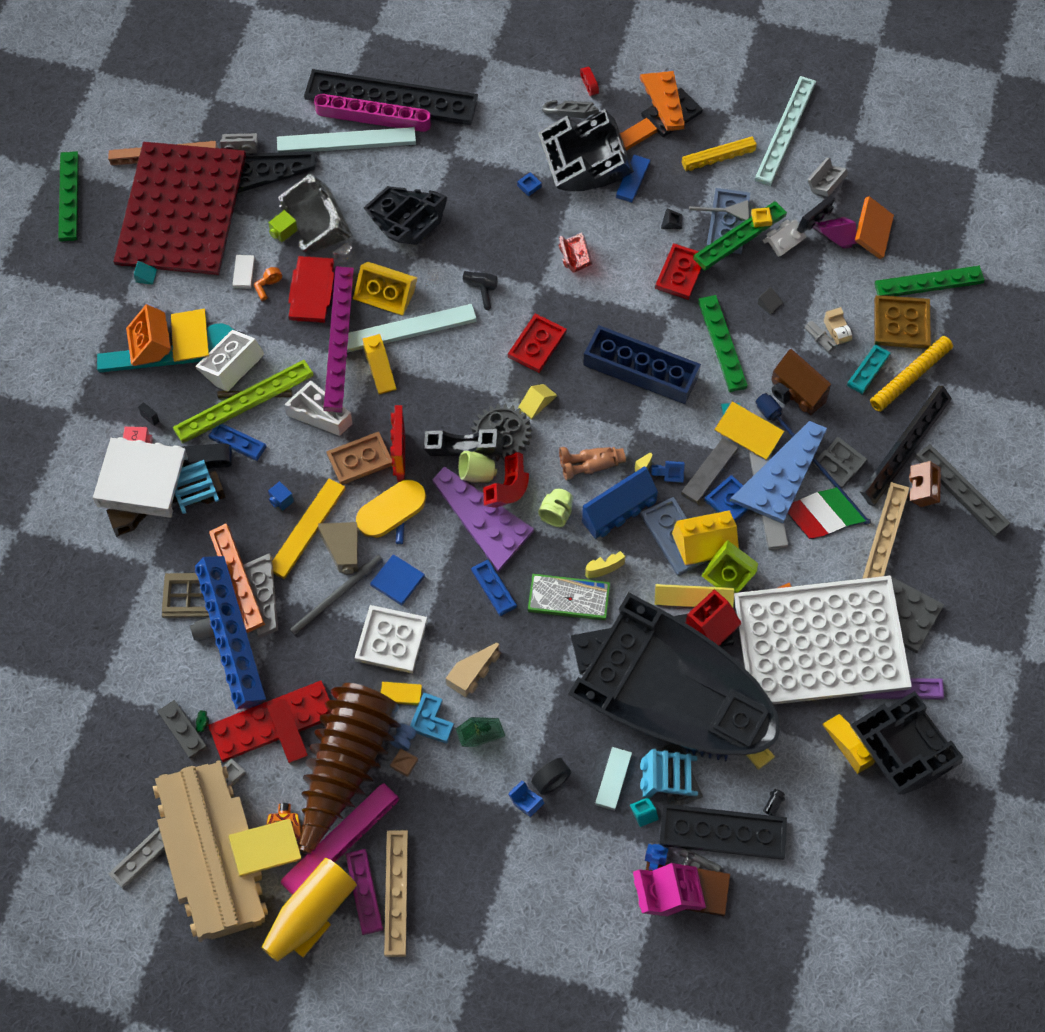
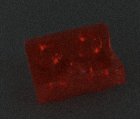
(575, 252)

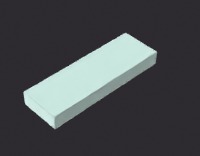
(613, 778)

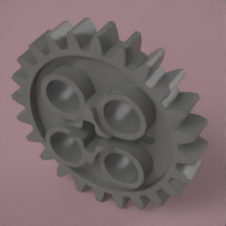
(516, 437)

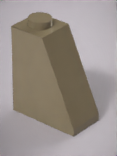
(342, 544)

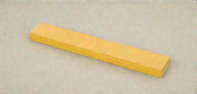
(307, 528)

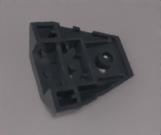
(406, 214)

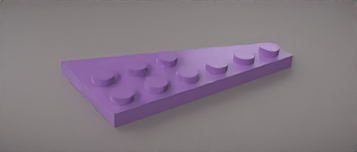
(493, 529)

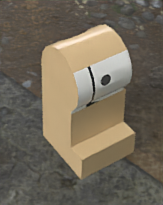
(837, 326)

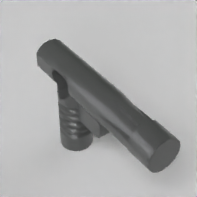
(698, 860)

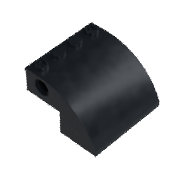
(585, 153)
(906, 744)

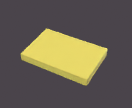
(264, 847)

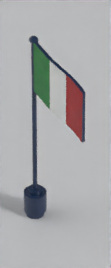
(824, 510)

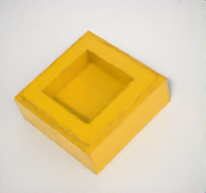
(761, 217)

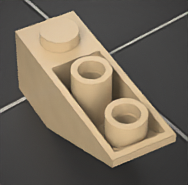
(467, 672)

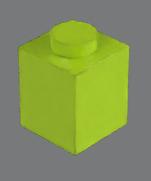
(282, 226)

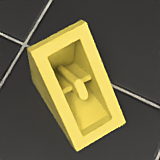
(536, 400)

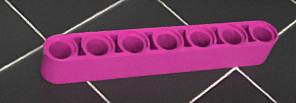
(372, 112)
(343, 836)

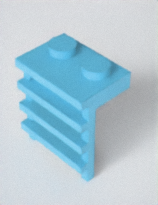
(190, 474)
(656, 773)

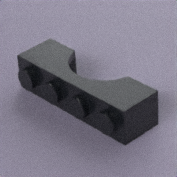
(447, 444)

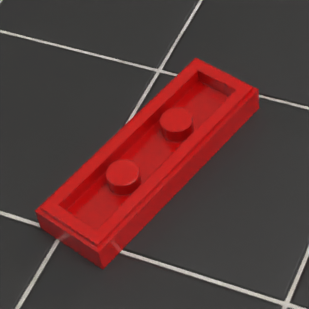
(287, 730)

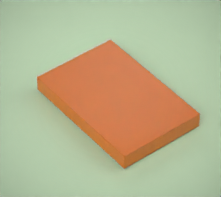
(874, 227)

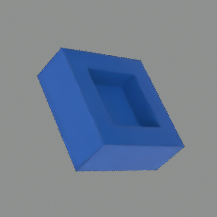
(529, 184)

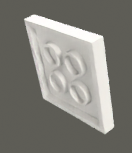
(391, 639)

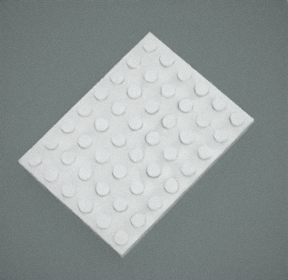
(823, 640)

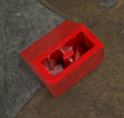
(714, 618)

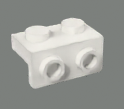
(785, 237)

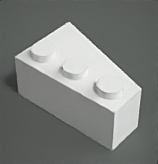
(308, 407)

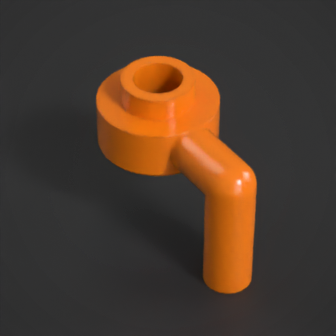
(270, 276)

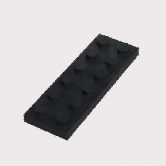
(723, 831)

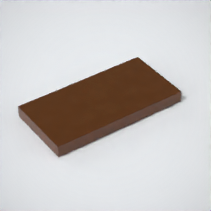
(714, 890)

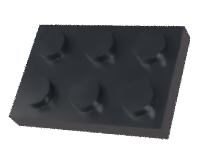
(689, 108)

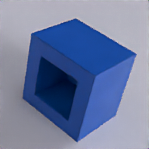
(280, 496)

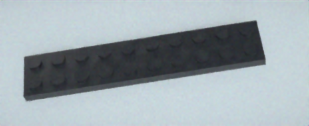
(441, 103)

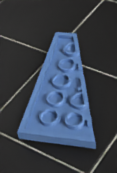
(779, 480)

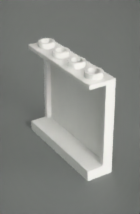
(139, 477)

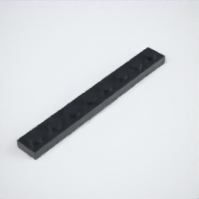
(905, 445)

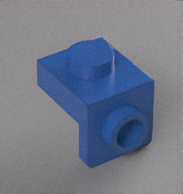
(525, 799)

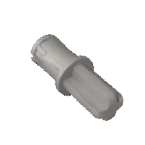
(820, 336)

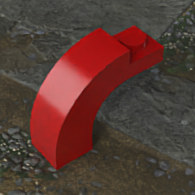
(514, 484)

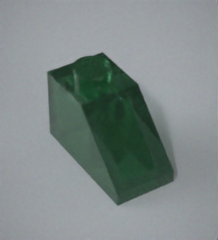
(479, 731)

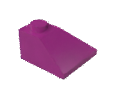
(839, 230)

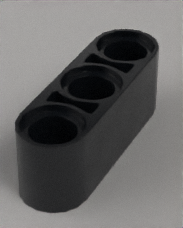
(213, 455)

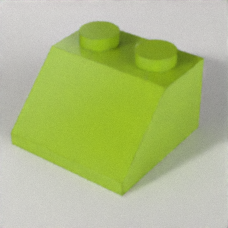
(730, 568)

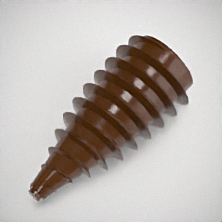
(345, 755)

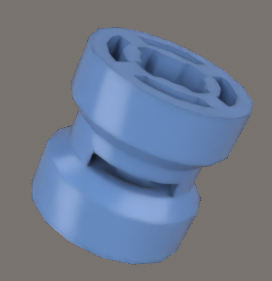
(403, 737)

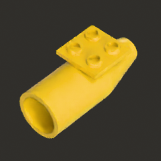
(306, 912)

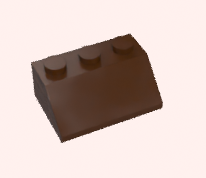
(803, 381)

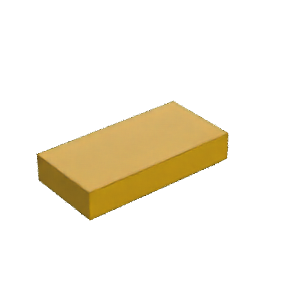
(402, 692)

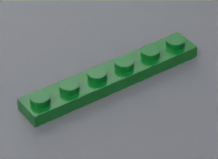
(68, 196)
(735, 238)
(929, 281)
(722, 343)

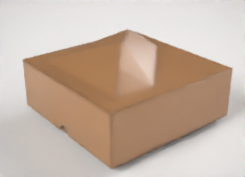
(404, 762)

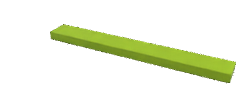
(243, 401)

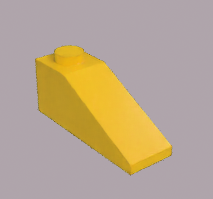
(379, 363)
(848, 743)

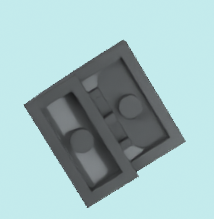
(841, 461)

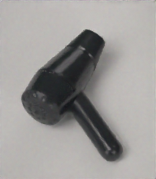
(484, 282)

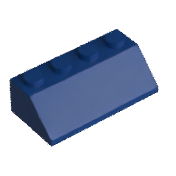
(619, 503)

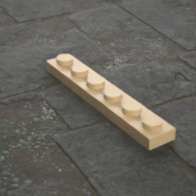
(886, 531)
(396, 894)

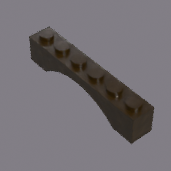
(126, 521)

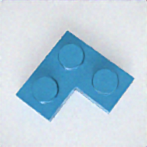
(426, 720)

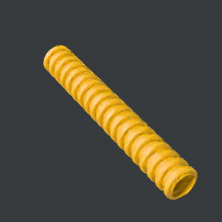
(911, 373)

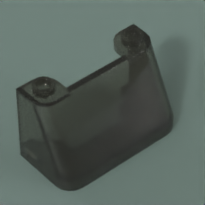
(316, 214)

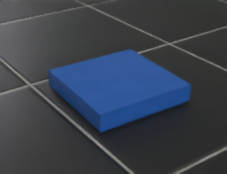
(720, 498)
(397, 579)

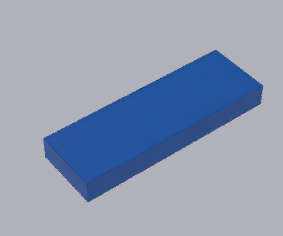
(632, 182)
(239, 441)
(494, 587)

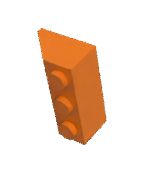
(148, 336)

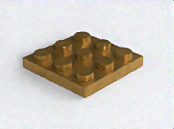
(902, 322)

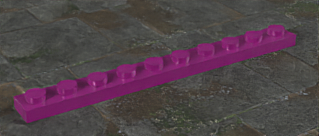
(338, 340)

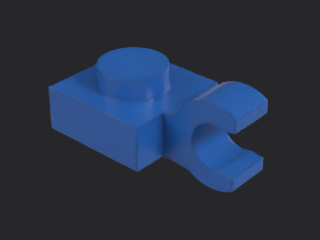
(671, 471)
(656, 855)

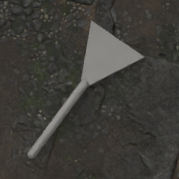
(739, 210)

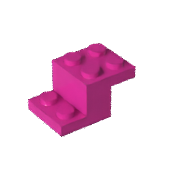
(669, 889)

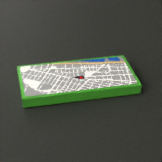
(568, 597)

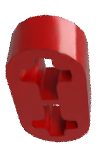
(589, 81)

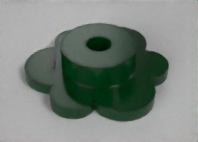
(201, 721)

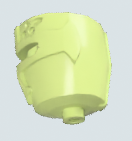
(476, 467)
(556, 507)

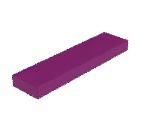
(364, 892)

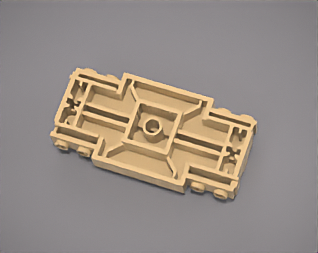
(199, 853)

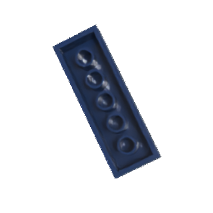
(641, 364)

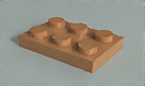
(359, 458)

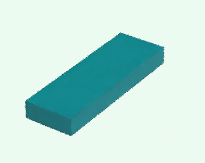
(868, 369)

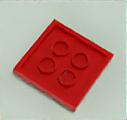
(398, 443)

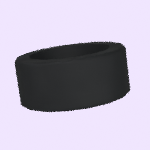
(551, 776)

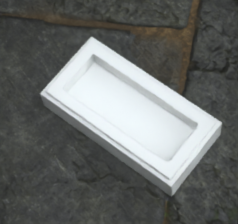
(243, 271)

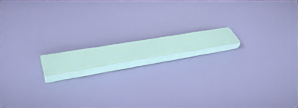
(785, 131)
(347, 140)
(414, 326)

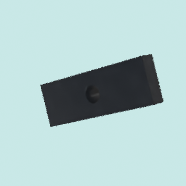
(816, 214)

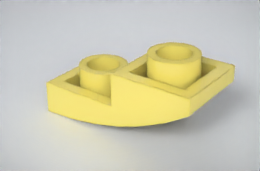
(600, 567)

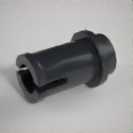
(774, 802)

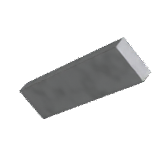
(709, 470)

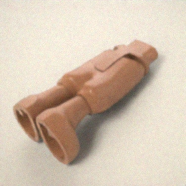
(592, 459)

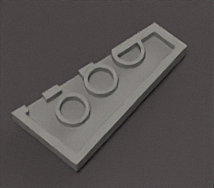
(262, 583)

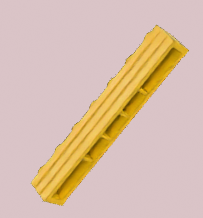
(719, 153)

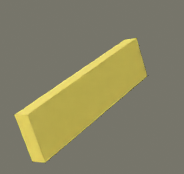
(687, 595)

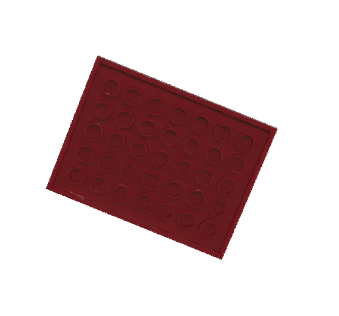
(180, 208)

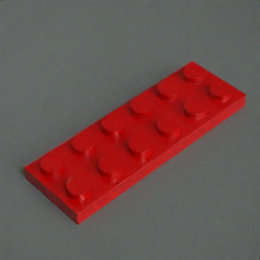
(255, 727)

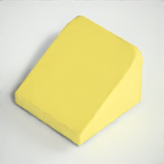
(644, 461)

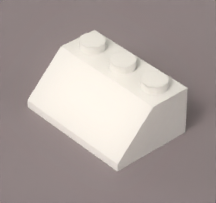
(230, 360)

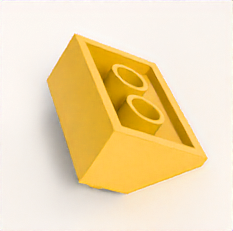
(384, 288)
(704, 535)

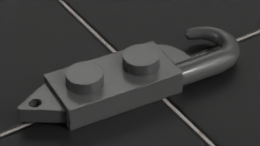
(571, 109)

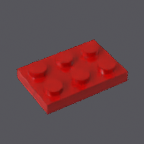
(679, 272)
(537, 343)

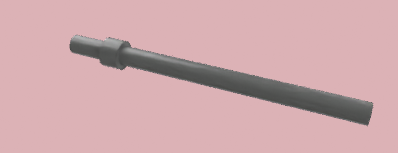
(364, 570)

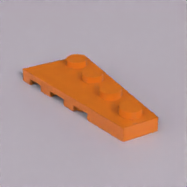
(665, 98)

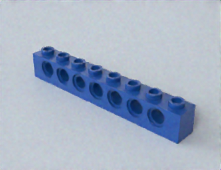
(229, 632)

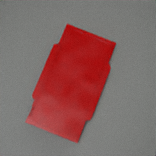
(311, 289)

